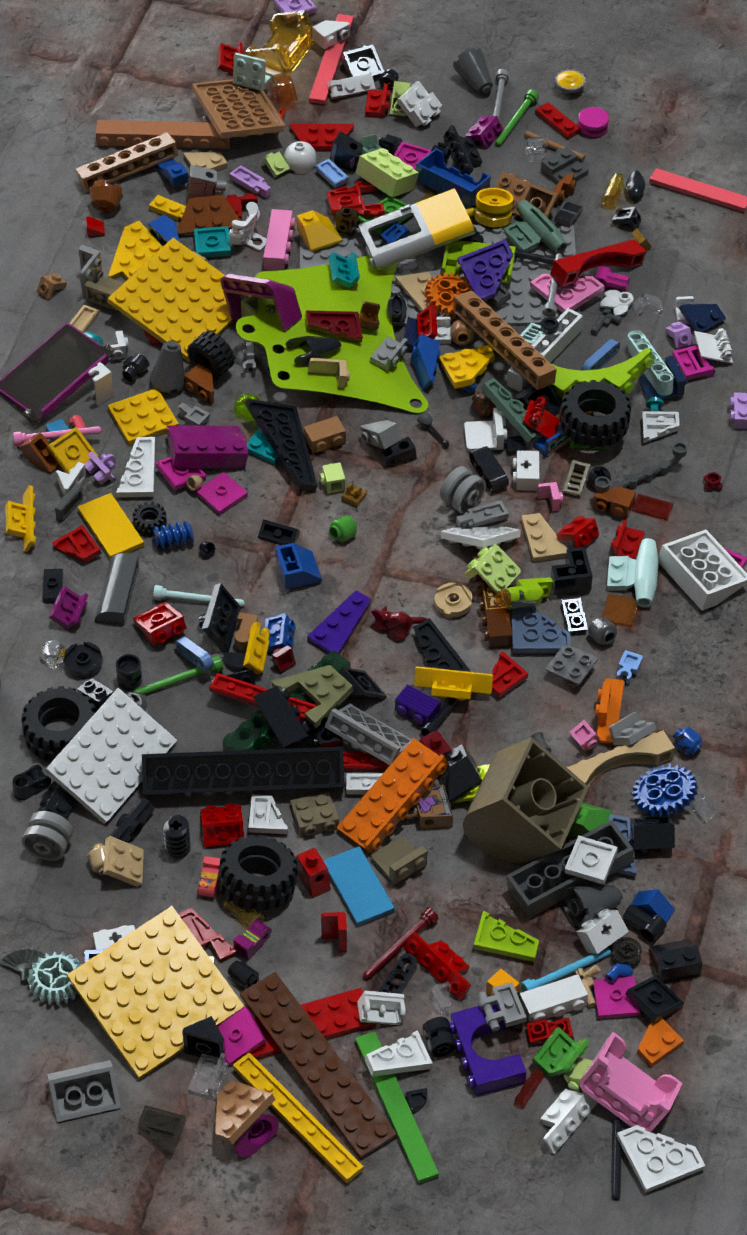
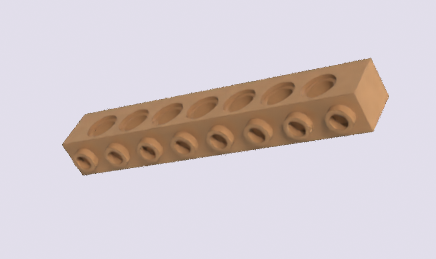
(504, 340)

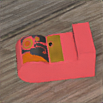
(208, 882)

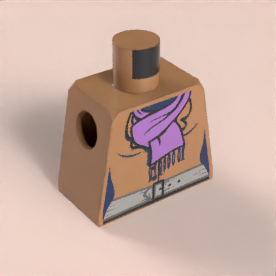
(433, 809)

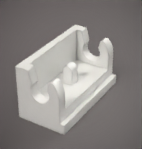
(102, 384)
(381, 1007)

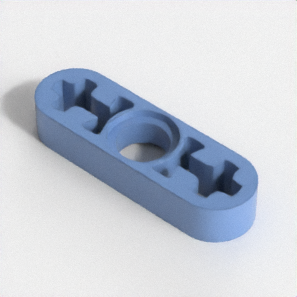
(602, 356)
(194, 653)

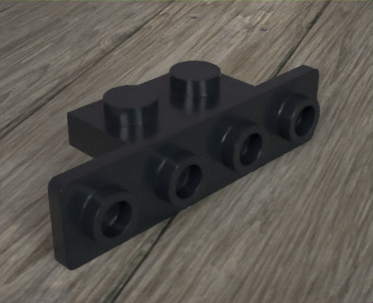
(462, 151)
(57, 801)

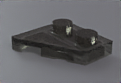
(162, 1127)

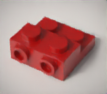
(160, 623)

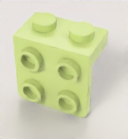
(494, 568)

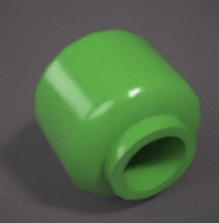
(343, 528)

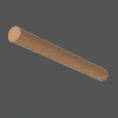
(553, 145)

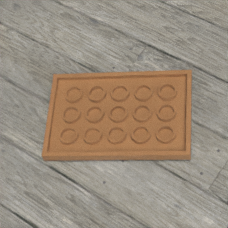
(237, 109)

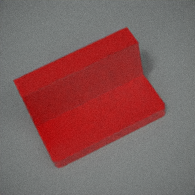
(335, 927)

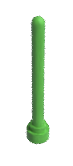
(529, 99)
(218, 666)

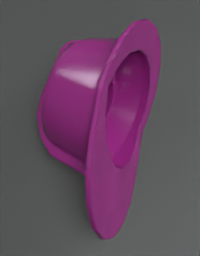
(257, 1135)

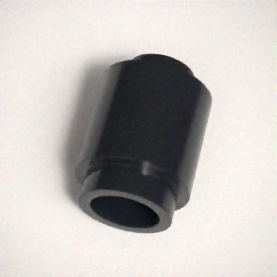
(243, 974)

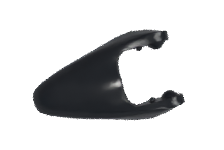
(318, 346)

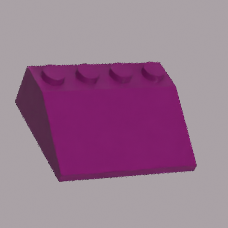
(207, 446)

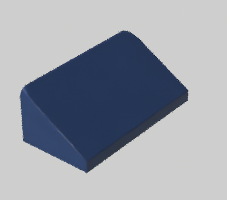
(411, 333)

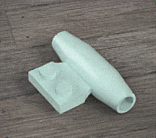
(640, 573)

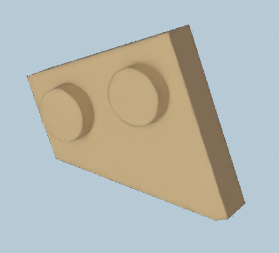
(208, 160)

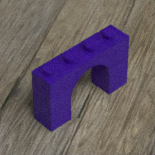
(484, 1074)

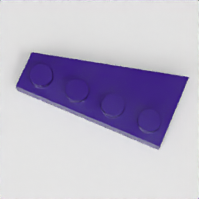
(340, 624)

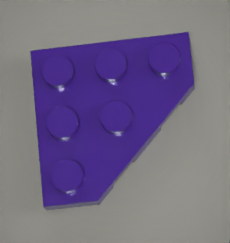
(486, 268)

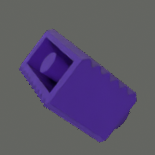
(417, 705)

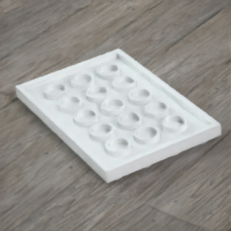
(106, 755)

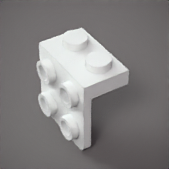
(486, 433)

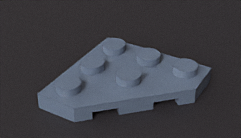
(536, 632)

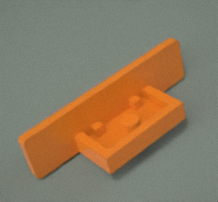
(609, 707)

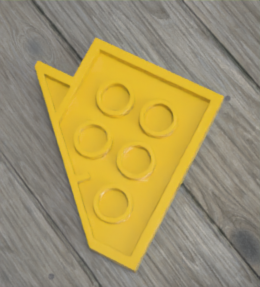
(134, 250)

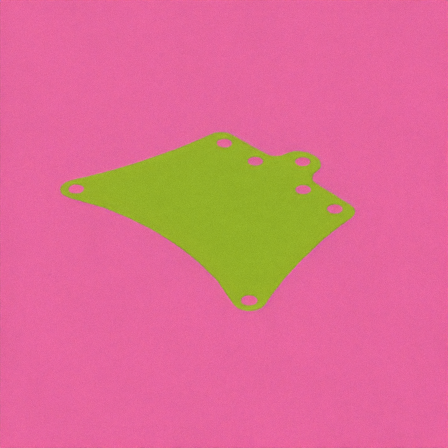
(319, 293)

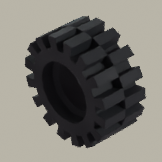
(145, 511)

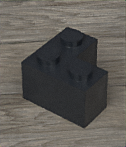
(574, 574)

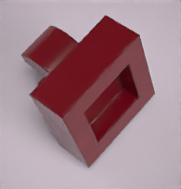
(283, 658)

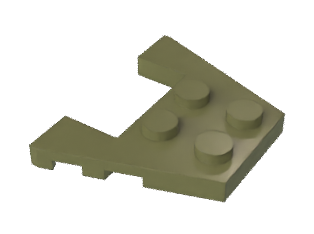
(323, 686)

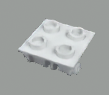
(714, 346)

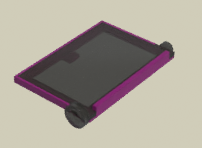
(53, 372)

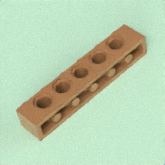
(128, 161)

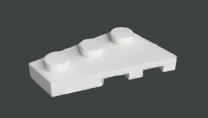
(401, 1057)

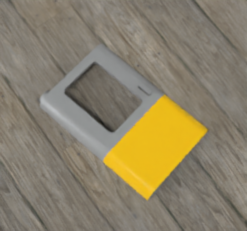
(439, 218)

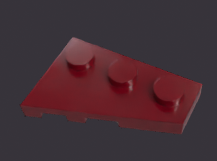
(336, 323)

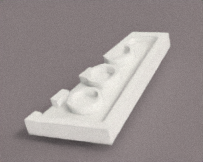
(139, 472)

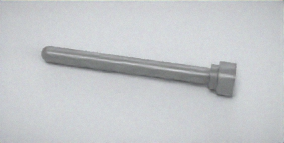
(502, 77)
(550, 308)

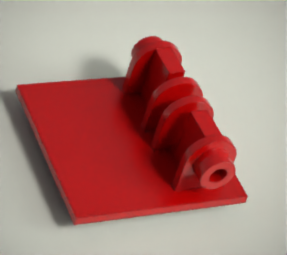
(540, 419)

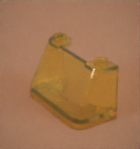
(289, 41)

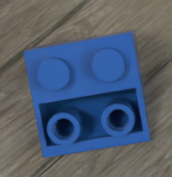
(296, 566)

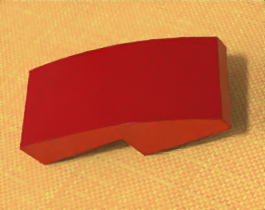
(541, 1030)

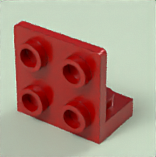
(222, 824)

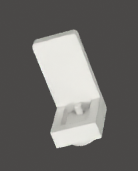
(120, 347)

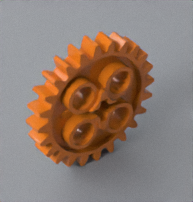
(442, 290)

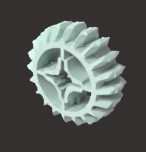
(48, 970)

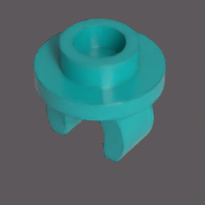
(654, 403)

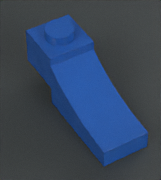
(173, 172)

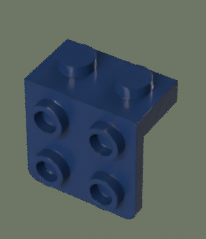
(679, 381)

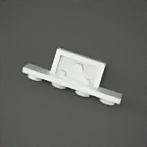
(565, 1117)

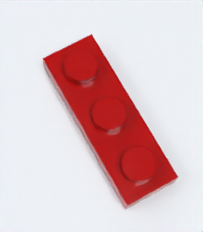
(557, 120)

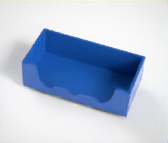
(440, 178)

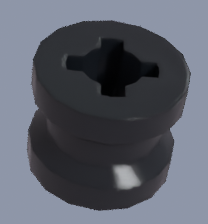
(389, 77)

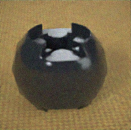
(598, 472)

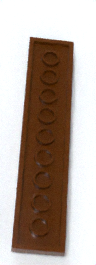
(318, 1065)

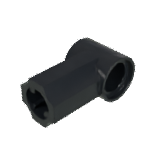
(649, 926)

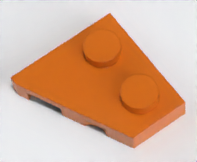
(658, 1042)

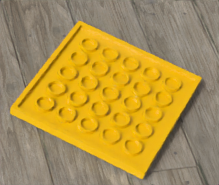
(174, 297)
(152, 989)

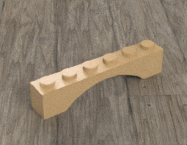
(649, 750)

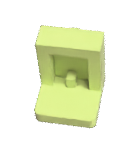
(275, 163)

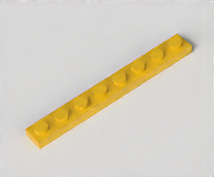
(300, 1119)

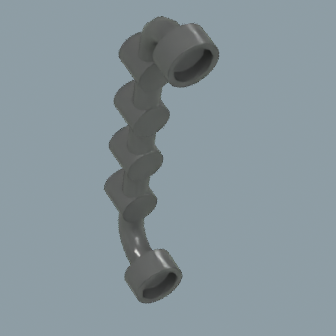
(679, 450)

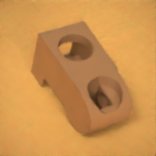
(242, 635)

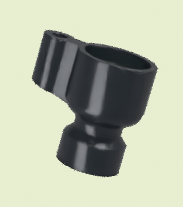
(134, 366)

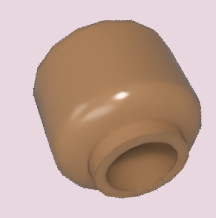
(461, 333)

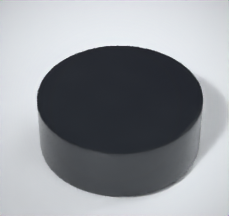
(549, 325)

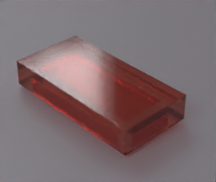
(652, 507)

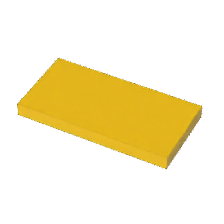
(110, 525)

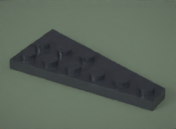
(285, 434)

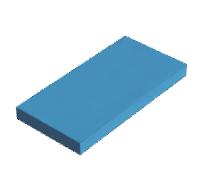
(358, 886)

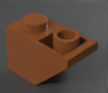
(200, 382)
(615, 501)

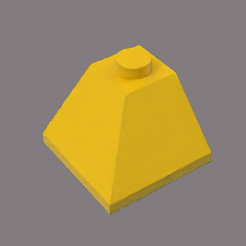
(317, 230)

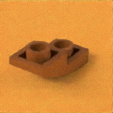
(565, 187)

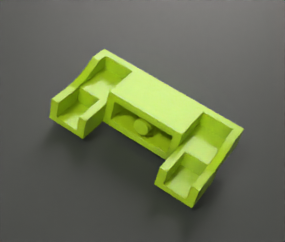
(460, 248)

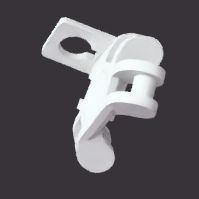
(244, 236)

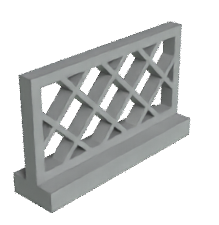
(362, 733)

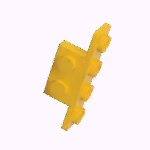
(21, 519)
(452, 682)

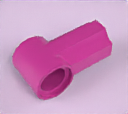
(613, 280)

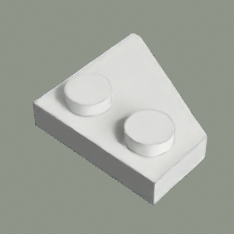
(658, 424)
(265, 816)

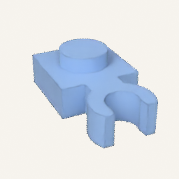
(629, 665)

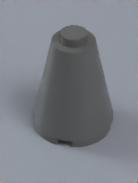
(474, 70)
(168, 369)
(587, 901)

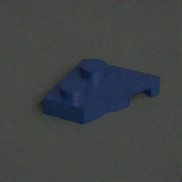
(702, 316)

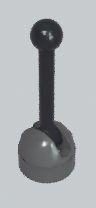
(425, 420)

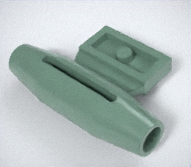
(534, 230)

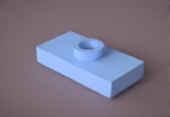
(331, 173)

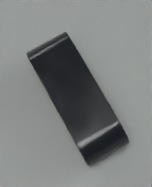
(489, 468)

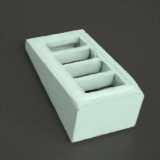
(527, 333)

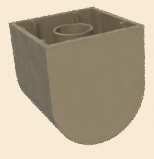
(524, 804)

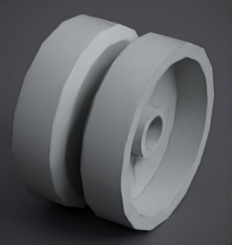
(462, 489)
(47, 835)

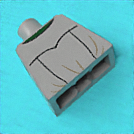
(203, 182)

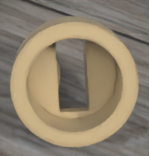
(194, 482)

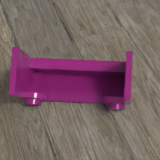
(241, 287)

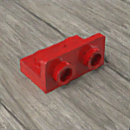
(377, 102)
(427, 322)
(627, 541)

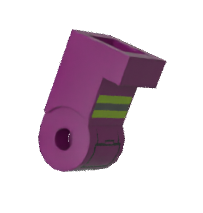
(252, 939)

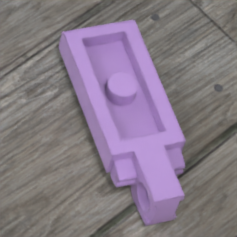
(250, 181)

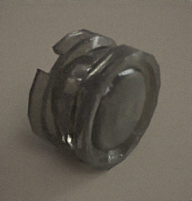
(627, 951)

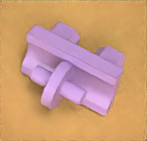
(104, 473)

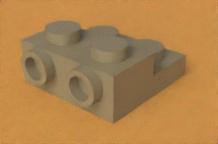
(314, 814)

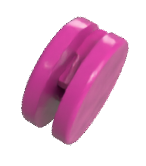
(593, 122)

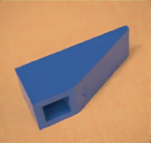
(424, 358)

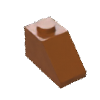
(37, 453)

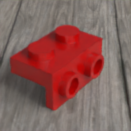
(226, 56)
(580, 531)

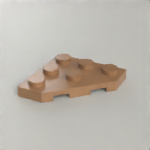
(238, 1109)

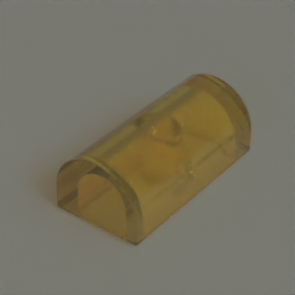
(613, 191)
(243, 916)

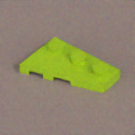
(501, 939)

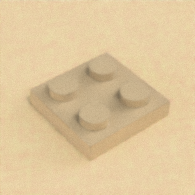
(123, 861)

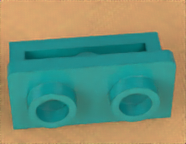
(344, 270)

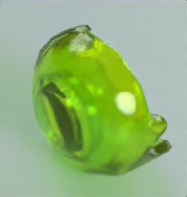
(241, 409)

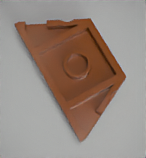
(206, 213)

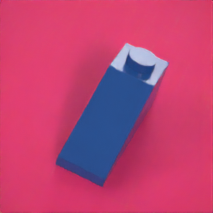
(163, 229)

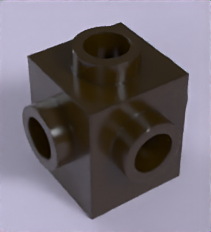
(347, 220)

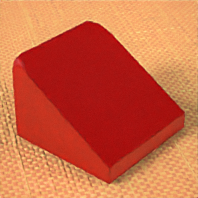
(95, 227)

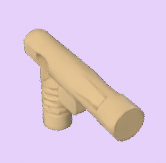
(588, 982)

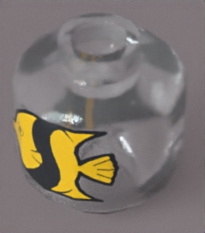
(52, 654)

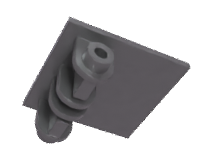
(571, 665)

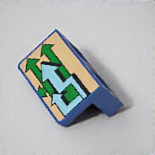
(550, 445)

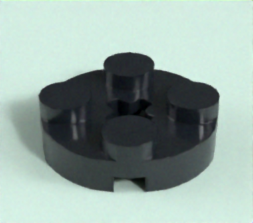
(86, 668)

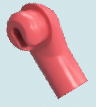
(77, 421)

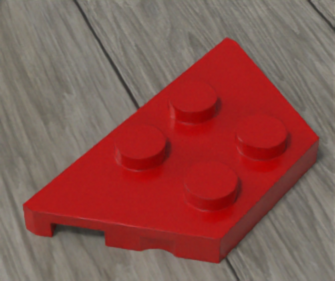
(319, 135)

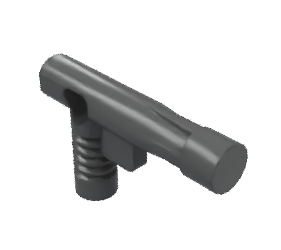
(605, 318)

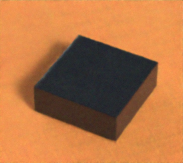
(515, 444)

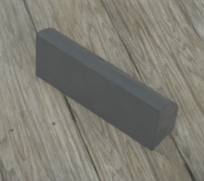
(118, 589)

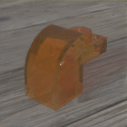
(284, 88)

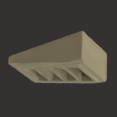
(580, 467)

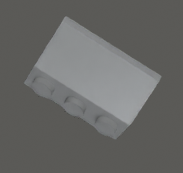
(83, 1090)

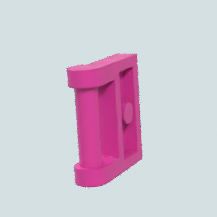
(689, 364)

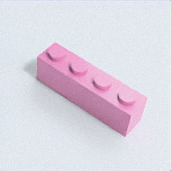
(278, 240)

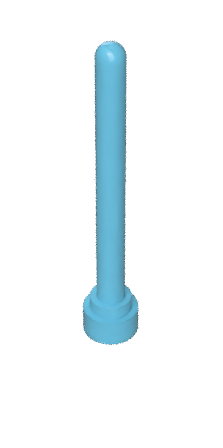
(531, 984)

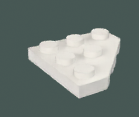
(480, 536)
(658, 1158)

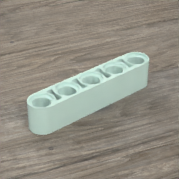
(658, 373)

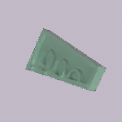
(511, 408)

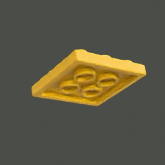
(142, 415)

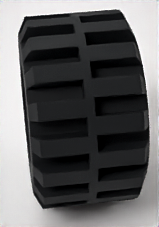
(212, 353)

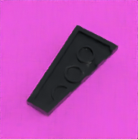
(436, 649)

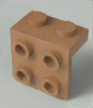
(513, 185)

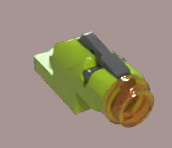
(525, 593)

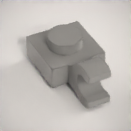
(249, 356)
(194, 416)

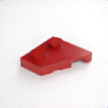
(78, 545)
(506, 675)

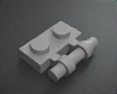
(508, 1003)

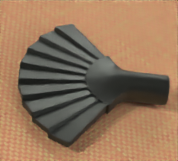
(21, 962)

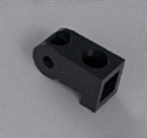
(399, 452)

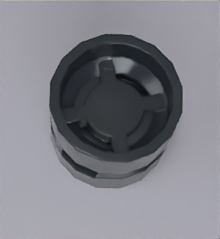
(129, 672)
(439, 1037)

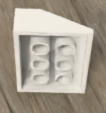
(702, 568)

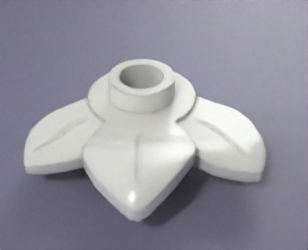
(618, 301)

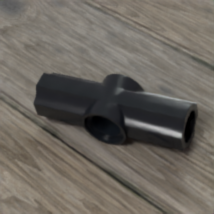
(131, 824)

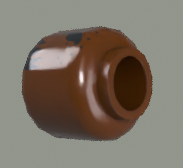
(482, 405)

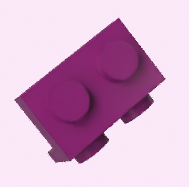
(485, 130)
(68, 608)

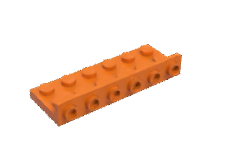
(392, 796)

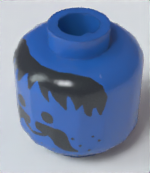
(687, 741)

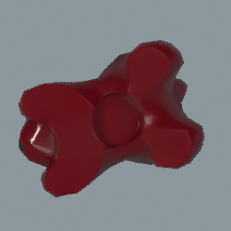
(395, 622)

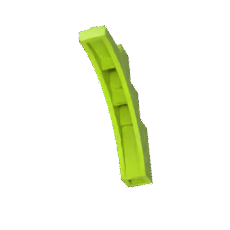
(620, 375)

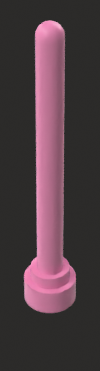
(20, 438)

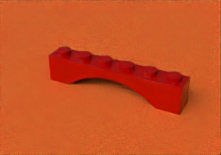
(623, 254)

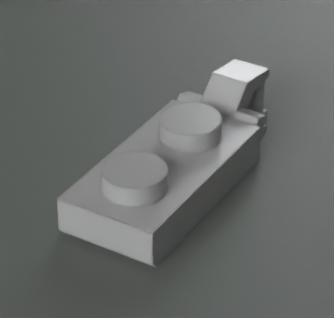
(482, 515)

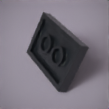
(220, 617)

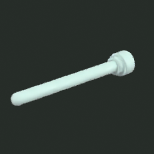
(162, 593)

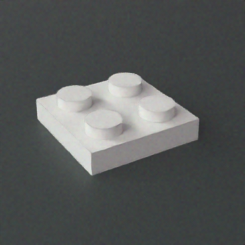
(591, 859)

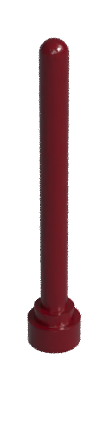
(427, 918)

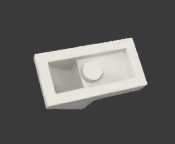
(75, 476)

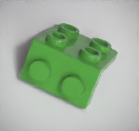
(559, 1053)

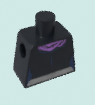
(345, 152)

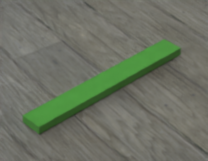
(400, 1115)

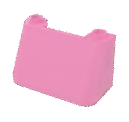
(626, 1088)

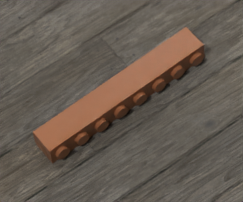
(185, 134)

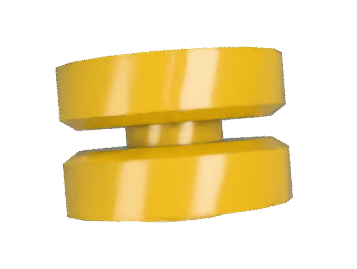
(494, 207)

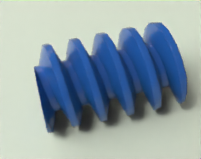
(173, 534)

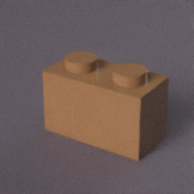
(324, 434)

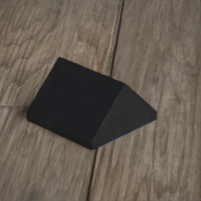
(203, 1038)

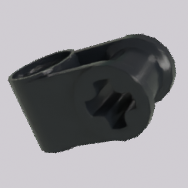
(30, 782)

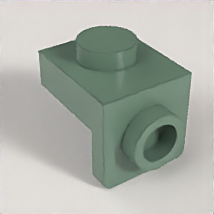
(369, 143)

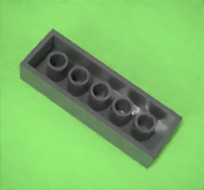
(545, 880)

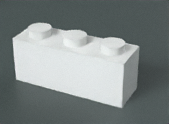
(554, 999)

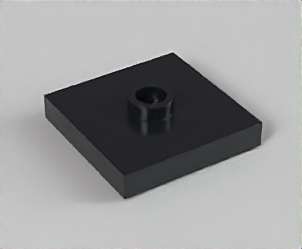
(654, 998)

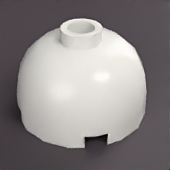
(300, 157)

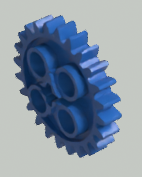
(665, 790)

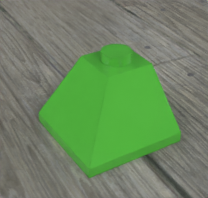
(588, 818)

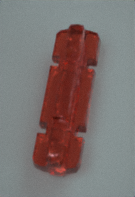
(529, 1087)

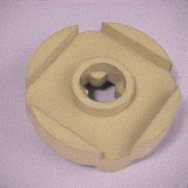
(453, 609)

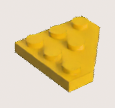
(466, 365)

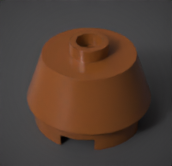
(105, 196)

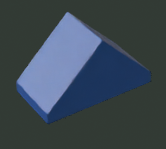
(654, 903)

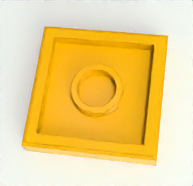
(70, 449)

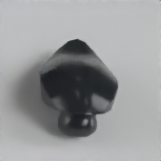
(635, 185)
(396, 307)

